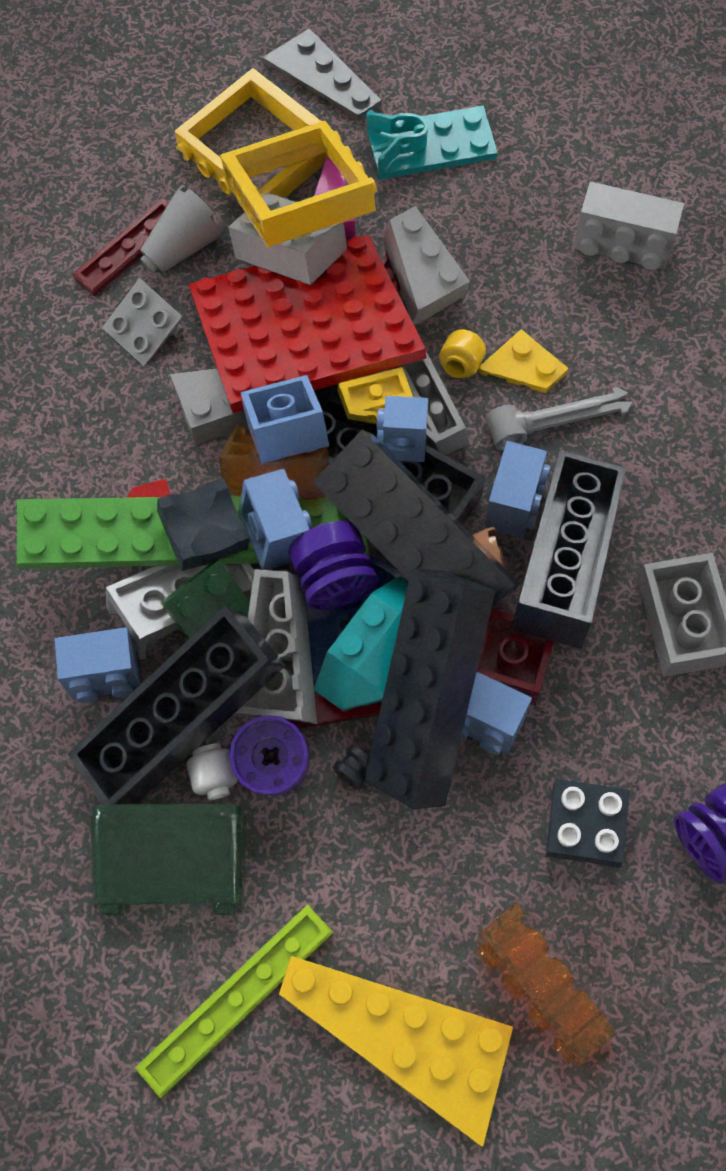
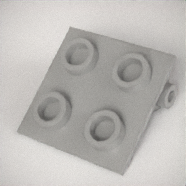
(143, 322)

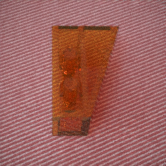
(241, 461)

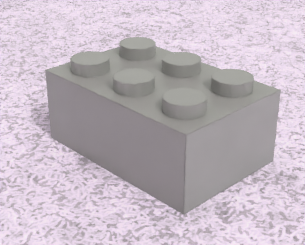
(628, 226)
(298, 258)
(685, 613)

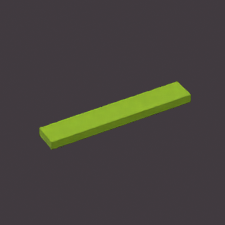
(232, 1002)

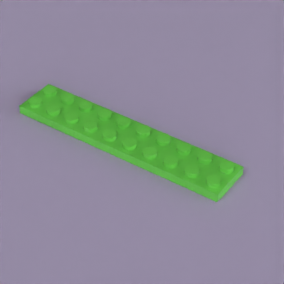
(116, 532)

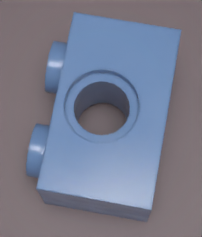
(404, 427)

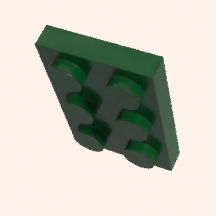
(203, 597)

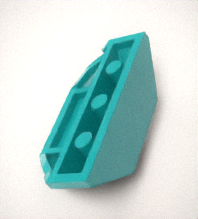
(361, 655)

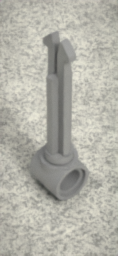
(512, 425)

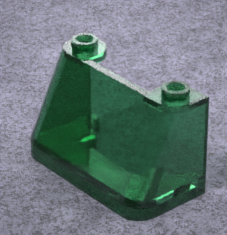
(168, 856)

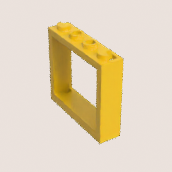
(275, 101)
(309, 214)

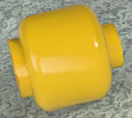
(462, 353)

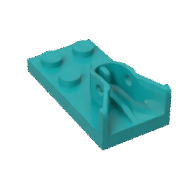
(430, 142)

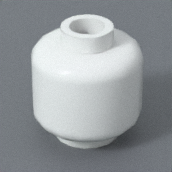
(211, 771)

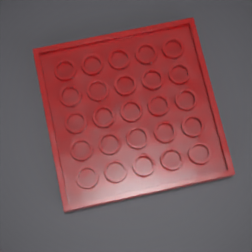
(281, 329)

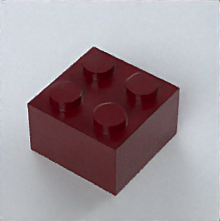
(514, 656)

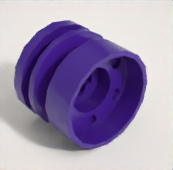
(333, 565)
(248, 755)
(704, 833)

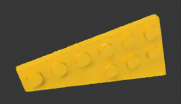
(424, 1046)

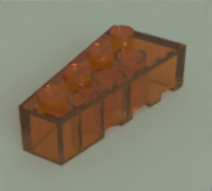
(544, 987)

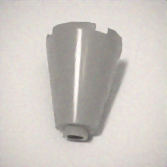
(180, 231)

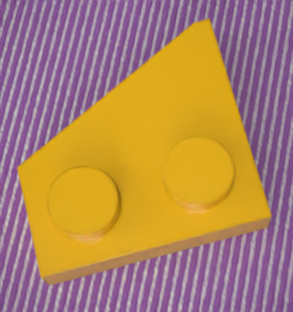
(525, 363)
(367, 394)

